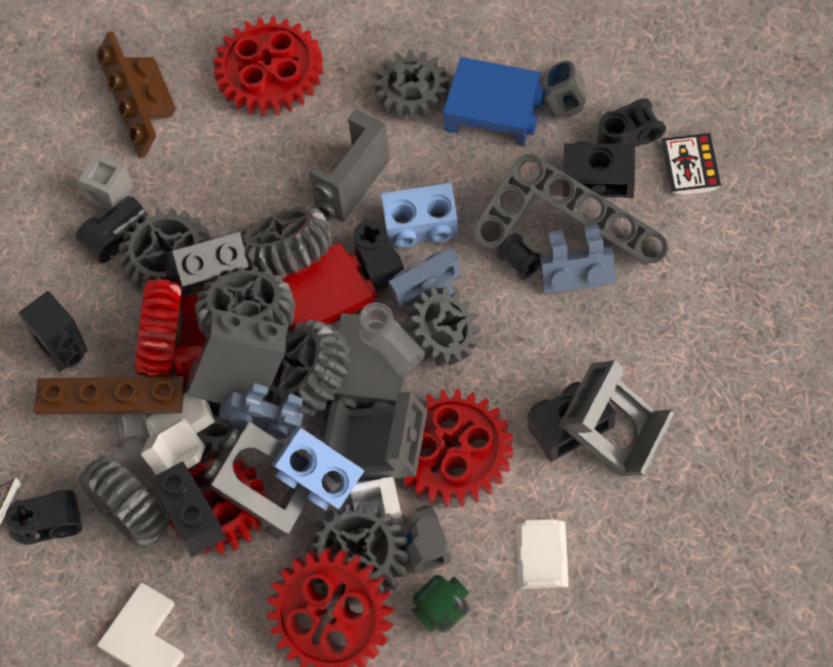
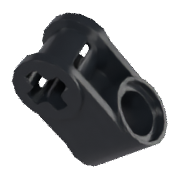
(632, 123)
(376, 259)
(47, 517)

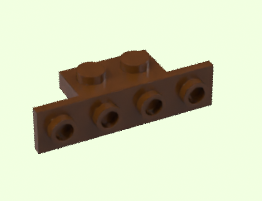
(137, 91)
(109, 395)

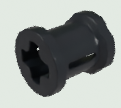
(519, 256)

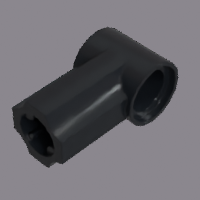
(103, 235)

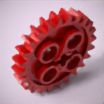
(268, 66)
(480, 464)
(300, 595)

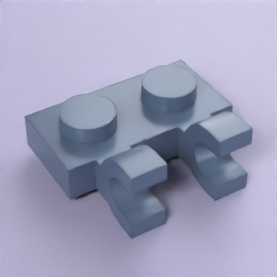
(577, 269)
(434, 272)
(272, 419)

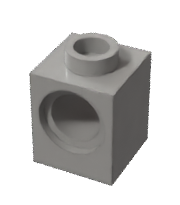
(105, 182)

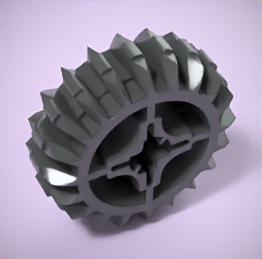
(163, 231)
(287, 240)
(246, 294)
(311, 366)
(124, 501)
(366, 541)

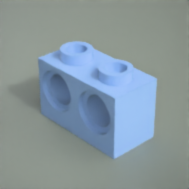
(418, 207)
(321, 460)

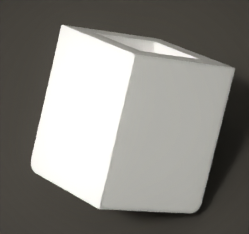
(172, 446)
(380, 494)

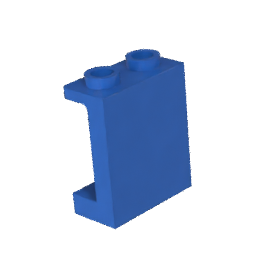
(494, 98)

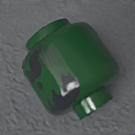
(440, 603)

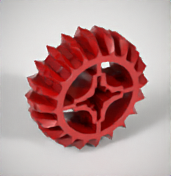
(157, 328)
(227, 510)

